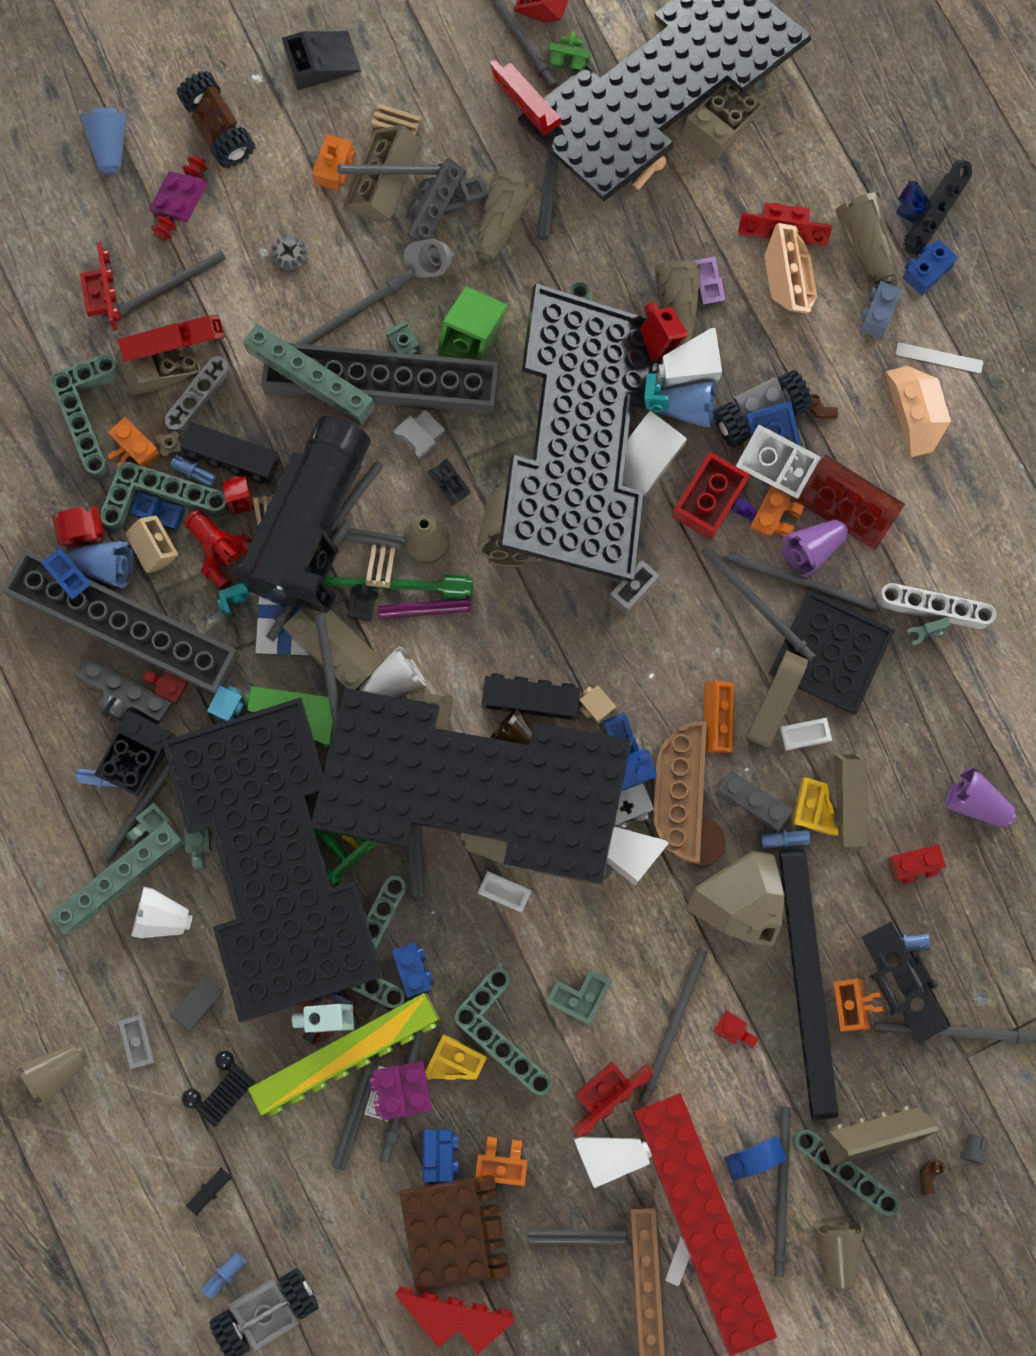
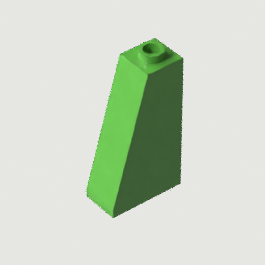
(316, 708)

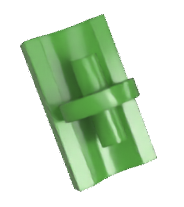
(559, 51)

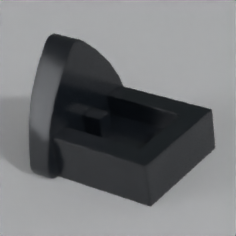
(362, 602)

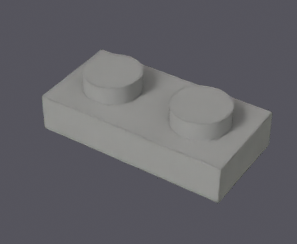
(136, 1041)

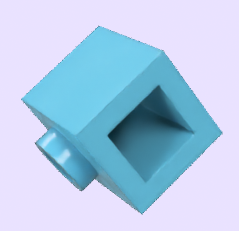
(226, 704)

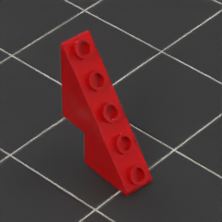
(171, 337)
(444, 1318)

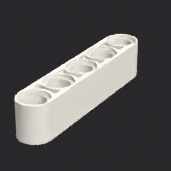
(946, 602)

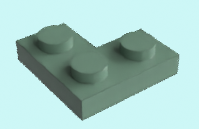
(581, 1003)

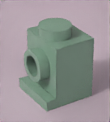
(399, 333)

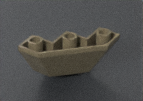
(743, 899)

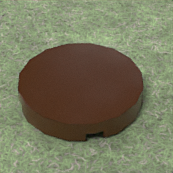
(712, 843)

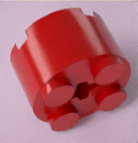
(78, 526)

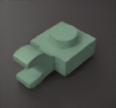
(933, 629)
(148, 821)
(197, 844)

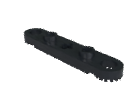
(945, 195)

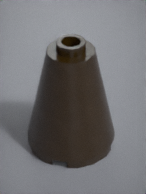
(514, 729)

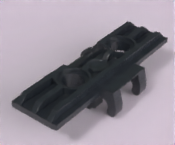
(911, 979)

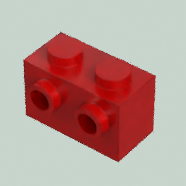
(916, 863)

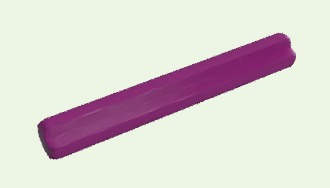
(424, 608)

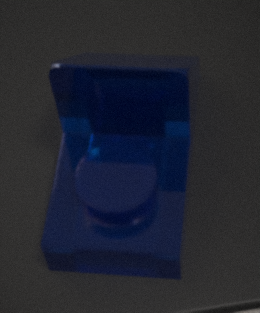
(912, 201)

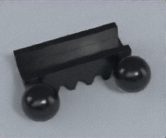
(225, 1095)

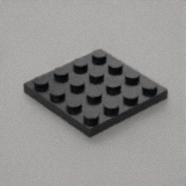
(845, 648)

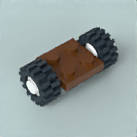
(215, 119)

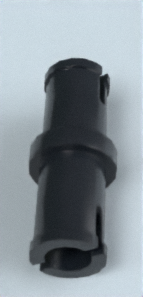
(208, 1191)

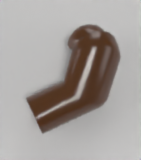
(820, 411)
(928, 1173)

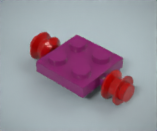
(178, 197)

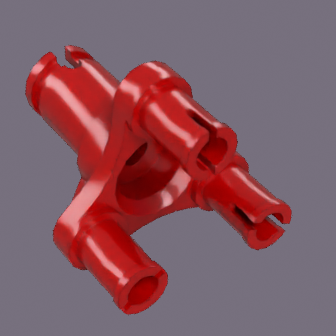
(217, 547)

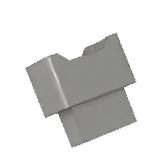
(420, 434)

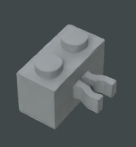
(629, 594)

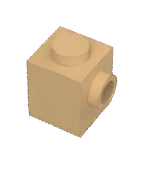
(595, 704)

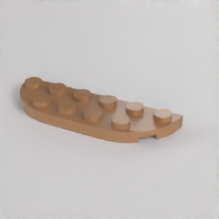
(680, 791)

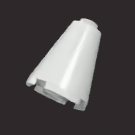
(395, 676)

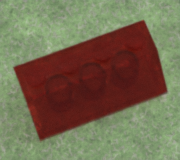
(849, 498)

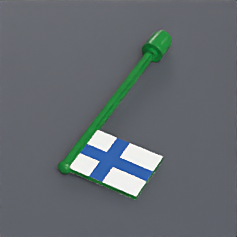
(451, 586)

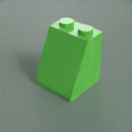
(471, 326)

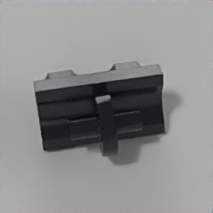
(449, 482)

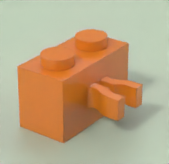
(333, 152)
(132, 445)
(853, 1005)

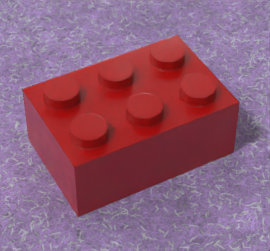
(710, 495)

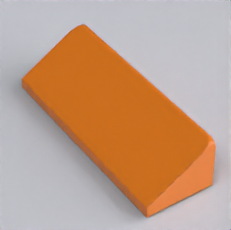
(719, 716)

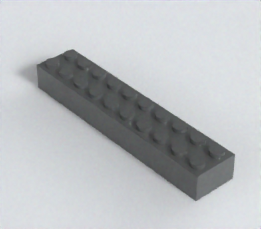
(401, 378)
(124, 625)

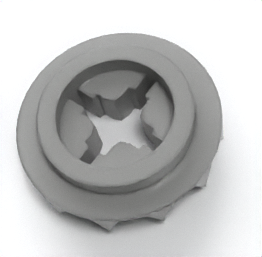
(287, 262)

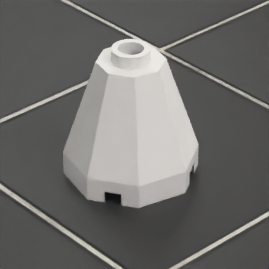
(159, 916)

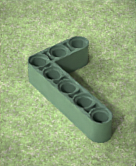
(78, 413)
(160, 490)
(383, 923)
(496, 1037)

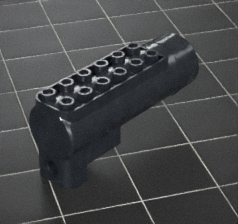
(292, 541)

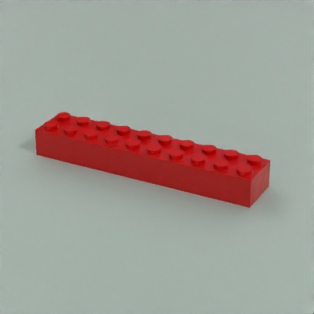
(705, 1225)

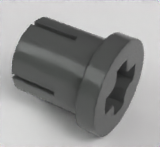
(974, 1149)

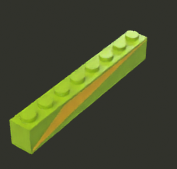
(344, 1054)

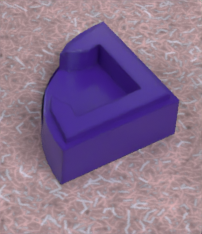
(744, 509)

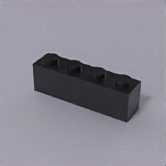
(229, 453)
(530, 697)

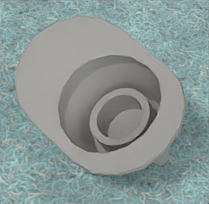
(427, 258)

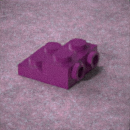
(401, 1090)

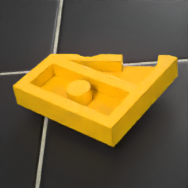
(814, 808)
(455, 1061)

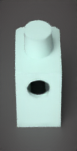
(332, 1018)

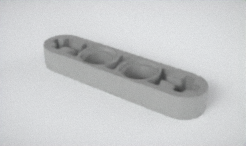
(200, 396)

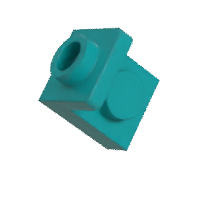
(653, 397)
(235, 594)

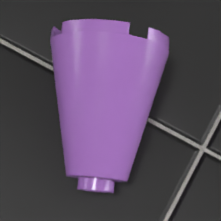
(813, 546)
(979, 800)

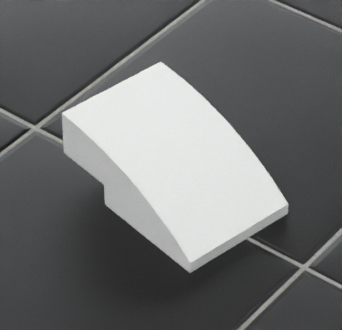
(650, 452)
(778, 461)

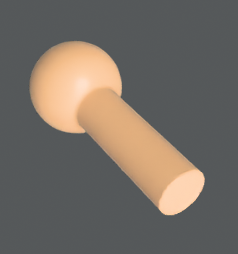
(645, 175)

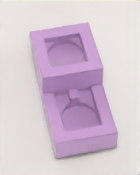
(711, 284)

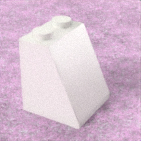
(692, 362)
(633, 853)
(611, 1157)

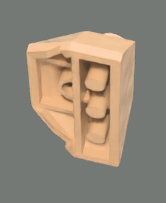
(790, 270)
(918, 408)

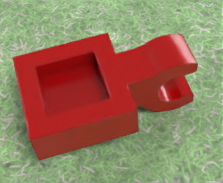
(167, 686)
(732, 1029)

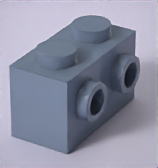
(881, 309)

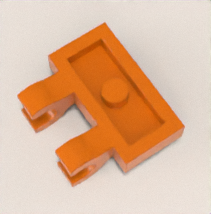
(771, 511)
(504, 1169)

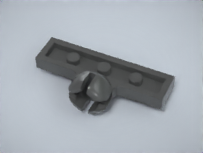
(122, 694)

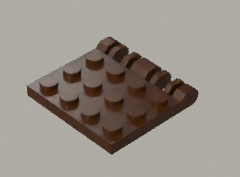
(449, 1234)

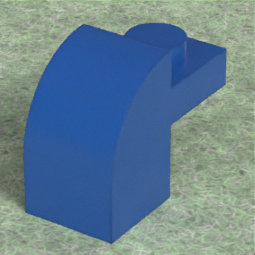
(755, 1158)

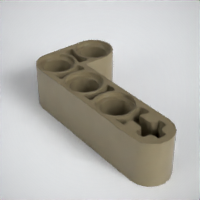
(777, 699)

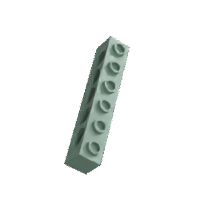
(309, 374)
(117, 879)

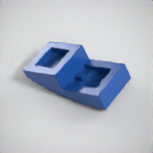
(167, 513)
(66, 573)
(620, 727)

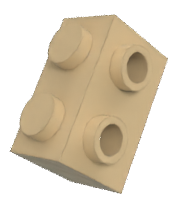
(151, 544)

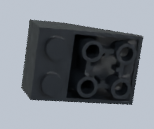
(319, 56)
(134, 753)

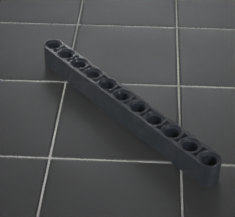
(808, 985)

